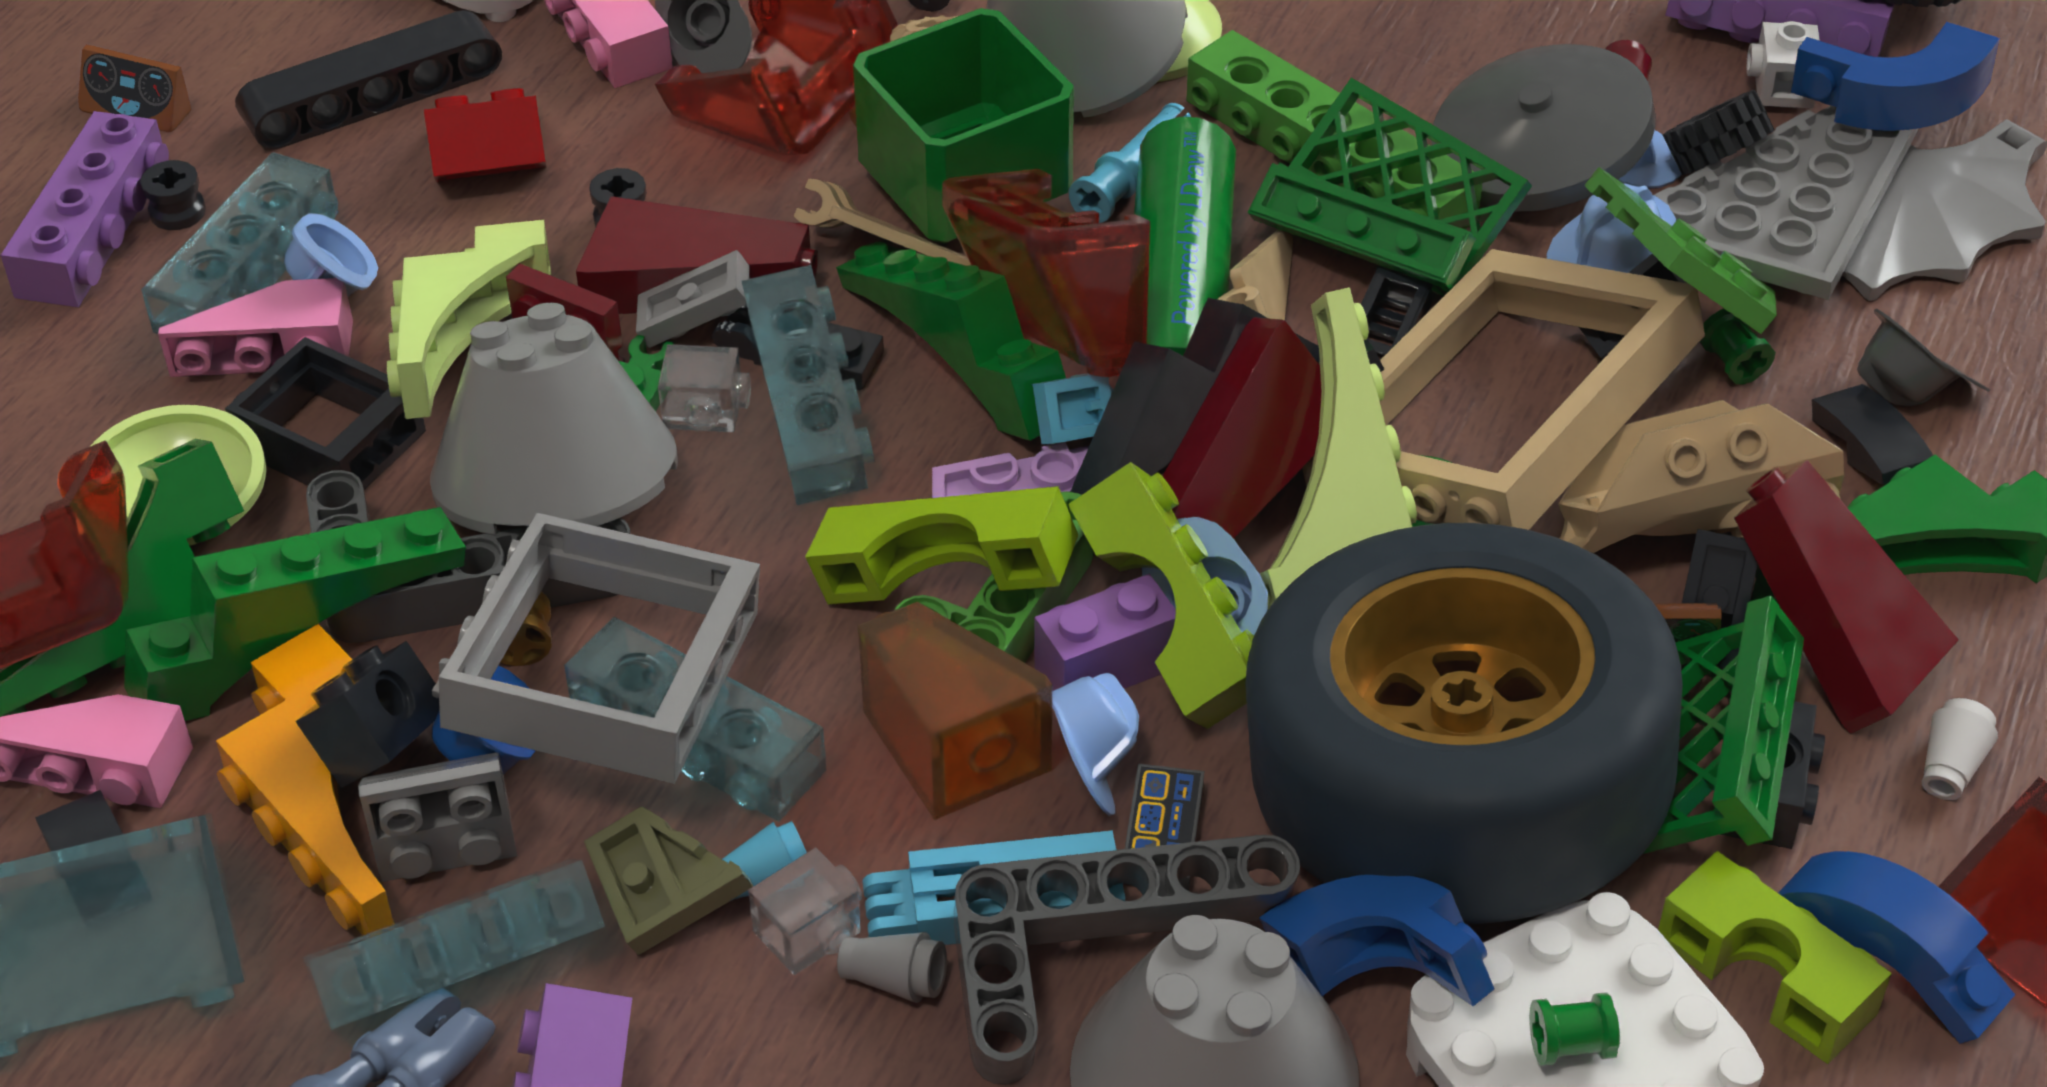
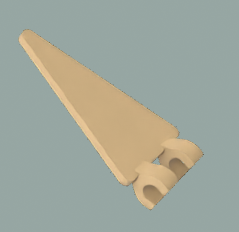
(839, 209)
(1263, 277)

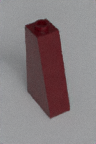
(654, 242)
(1250, 429)
(1854, 607)

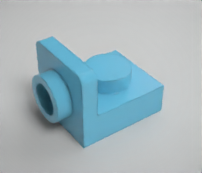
(1070, 407)

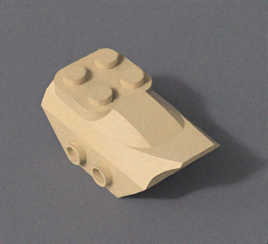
(1687, 472)

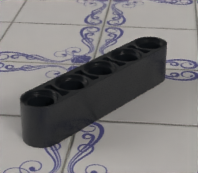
(368, 79)

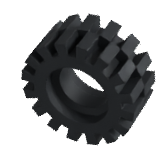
(1718, 132)

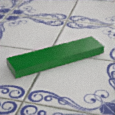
(1362, 226)

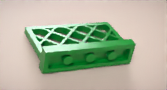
(1334, 120)
(1752, 727)

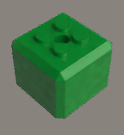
(960, 105)

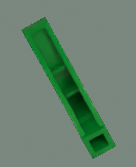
(966, 320)
(178, 498)
(1945, 523)
(272, 592)

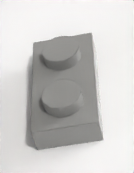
(692, 299)

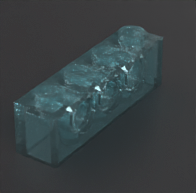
(241, 242)
(794, 349)
(747, 743)
(453, 942)

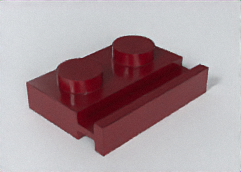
(531, 287)

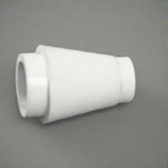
(1957, 745)

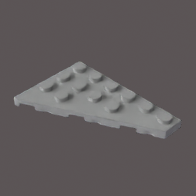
(1794, 199)

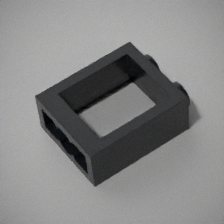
(311, 369)

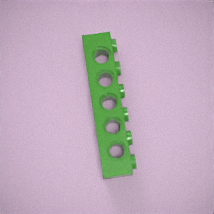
(1283, 106)

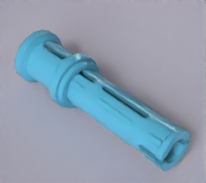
(1115, 173)

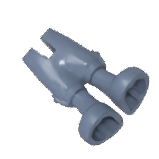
(415, 1048)

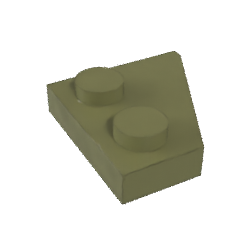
(659, 877)

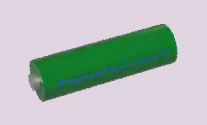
(1188, 199)

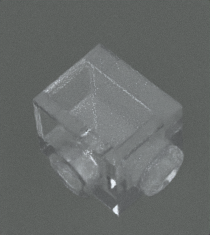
(702, 388)
(806, 910)

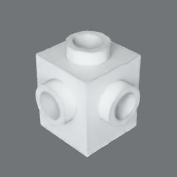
(1774, 62)

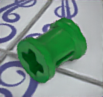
(1737, 347)
(1574, 1029)

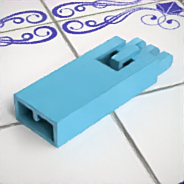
(908, 898)

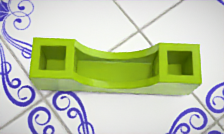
(1134, 527)
(877, 546)

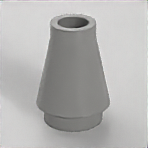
(897, 964)

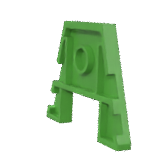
(1686, 254)

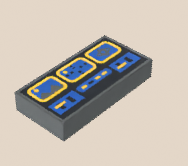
(1165, 808)

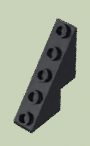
(1162, 395)

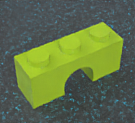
(1732, 916)

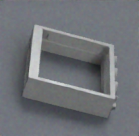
(615, 563)

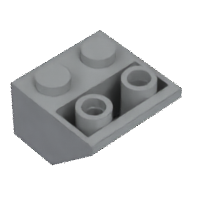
(438, 817)

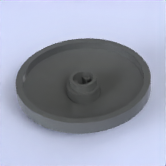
(1553, 120)

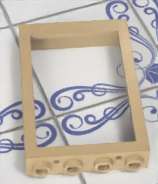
(1659, 328)

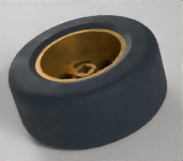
(1394, 700)

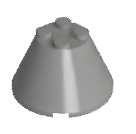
(1102, 46)
(547, 429)
(1214, 1011)

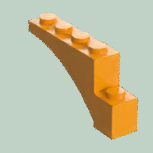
(291, 787)

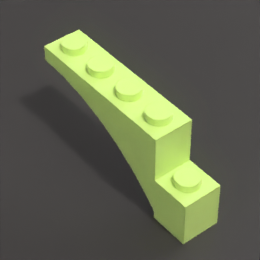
(448, 297)
(1354, 469)

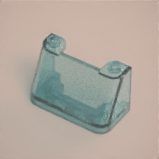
(115, 928)

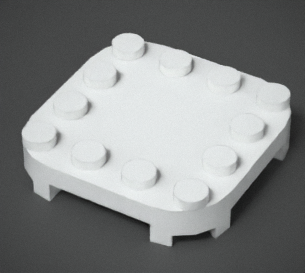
(1666, 1015)

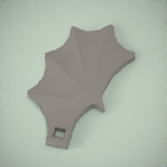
(1949, 210)

